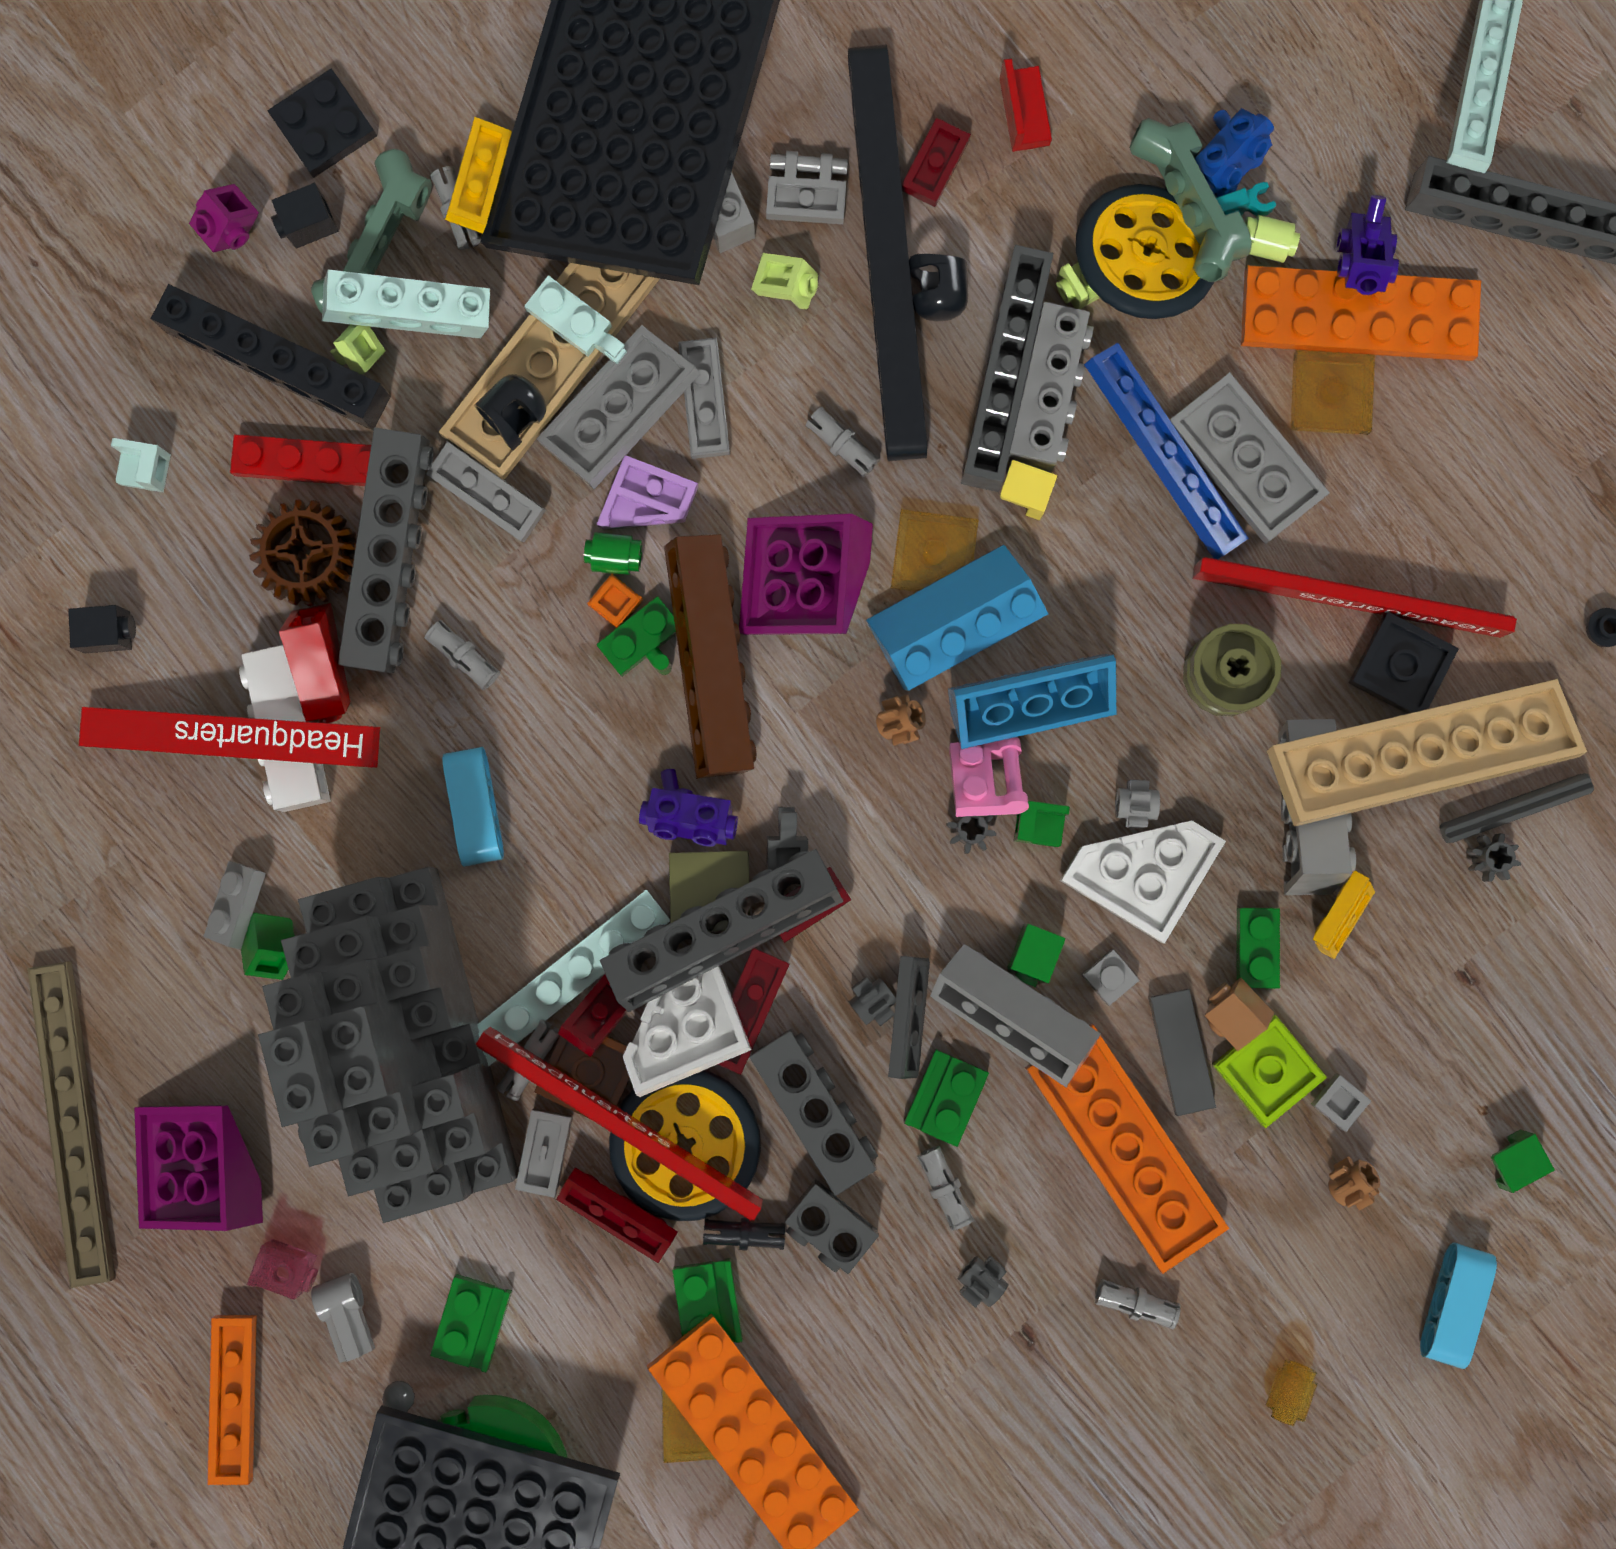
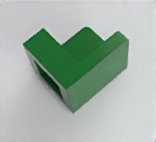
(1041, 824)
(262, 946)
(1521, 1161)

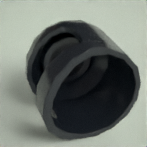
(942, 292)
(501, 406)

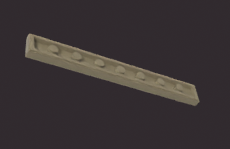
(71, 1124)

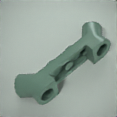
(402, 195)
(1219, 235)

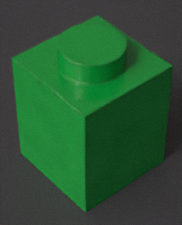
(1035, 955)

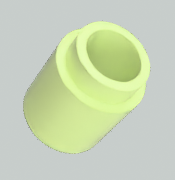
(1272, 238)

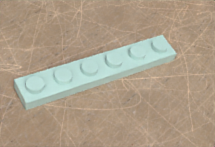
(1484, 84)
(572, 971)

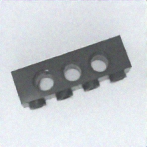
(837, 1169)

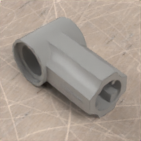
(340, 1306)

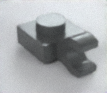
(787, 844)

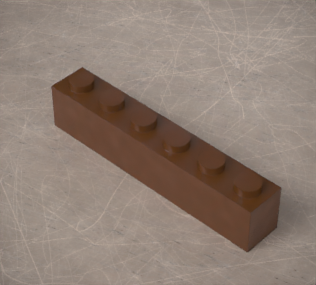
(709, 656)

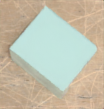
(141, 465)

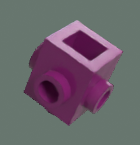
(223, 218)

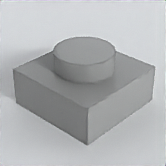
(1110, 977)
(1341, 1102)

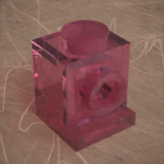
(297, 1262)

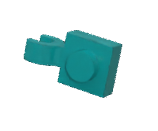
(1246, 201)

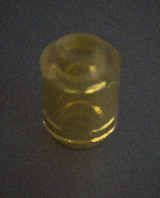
(1292, 1392)

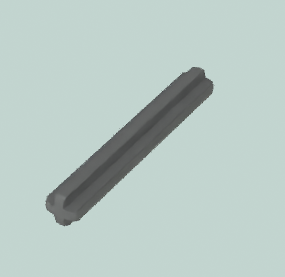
(1516, 808)

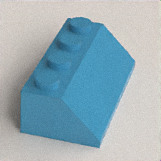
(956, 617)
(1034, 700)

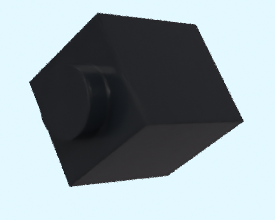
(303, 216)
(101, 629)

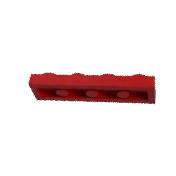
(300, 460)

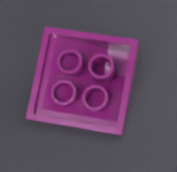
(803, 573)
(194, 1170)

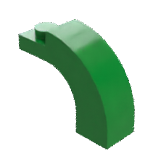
(507, 1420)

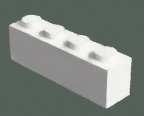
(275, 698)

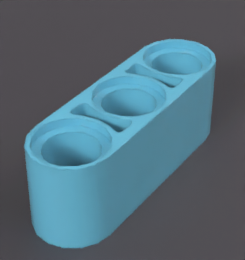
(473, 806)
(1458, 1305)

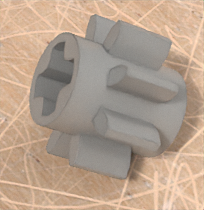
(1137, 804)

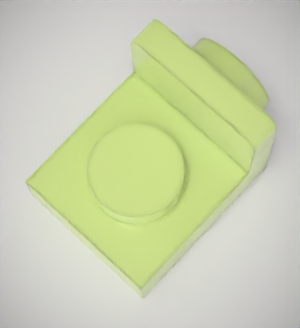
(786, 279)
(1074, 287)

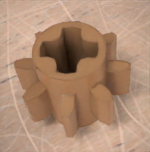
(900, 720)
(1354, 1183)

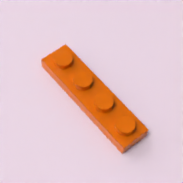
(232, 1399)

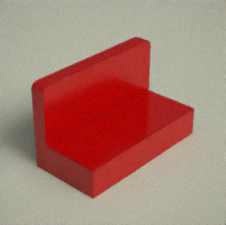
(1024, 107)

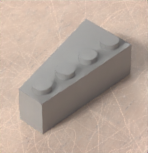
(1321, 848)

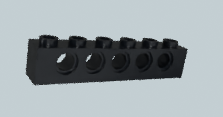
(271, 357)

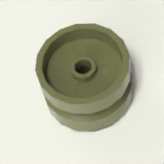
(1252, 658)

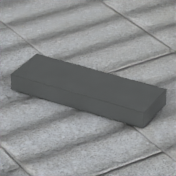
(909, 1017)
(1182, 1052)

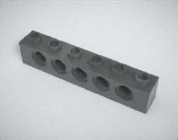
(1515, 209)
(1007, 368)
(387, 452)
(711, 950)

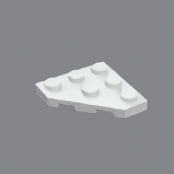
(1146, 874)
(685, 1033)

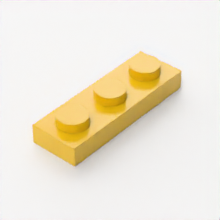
(478, 175)

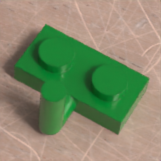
(641, 639)

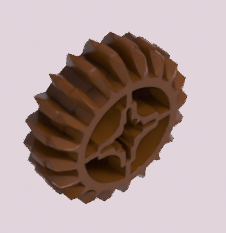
(298, 522)

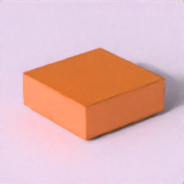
(615, 601)

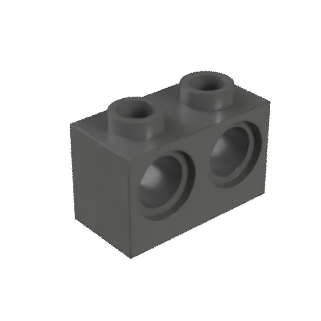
(838, 1219)

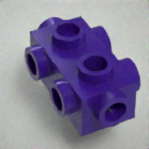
(1368, 250)
(682, 814)

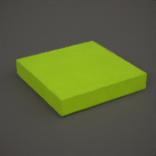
(1270, 1073)

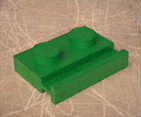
(946, 1097)
(707, 1290)
(471, 1323)

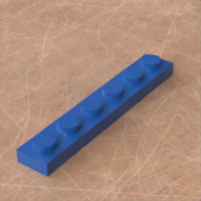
(1166, 451)

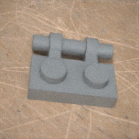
(804, 198)

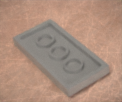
(618, 407)
(1248, 458)

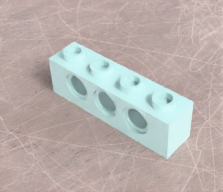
(405, 304)

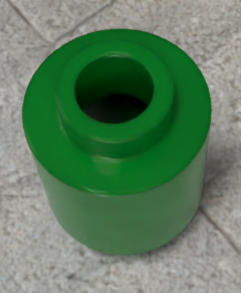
(613, 553)

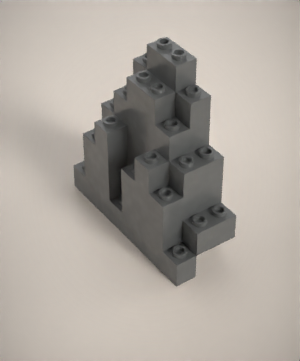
(383, 1049)

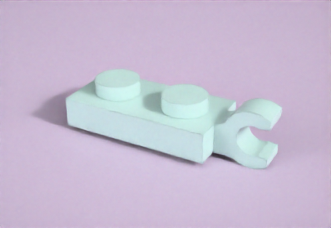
(574, 320)

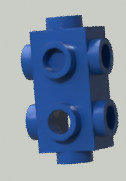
(1234, 149)

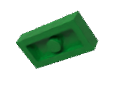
(1258, 947)

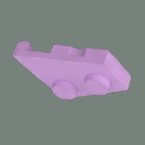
(646, 497)

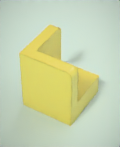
(1028, 488)

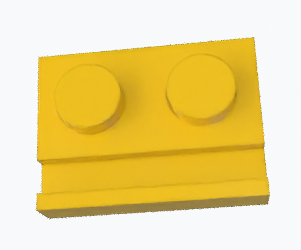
(1343, 915)

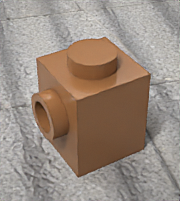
(1237, 1013)

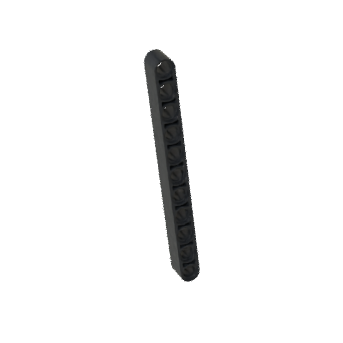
(887, 253)

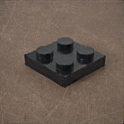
(322, 123)
(1403, 664)

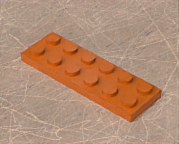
(1319, 314)
(1133, 1158)
(752, 1437)

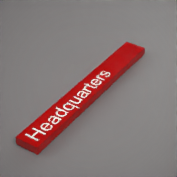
(1354, 597)
(230, 736)
(620, 1123)

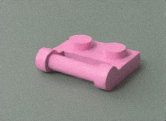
(975, 782)

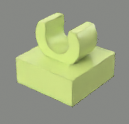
(357, 348)

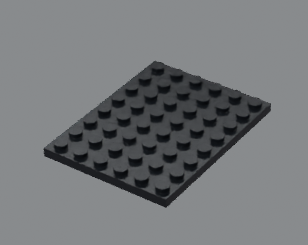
(630, 133)

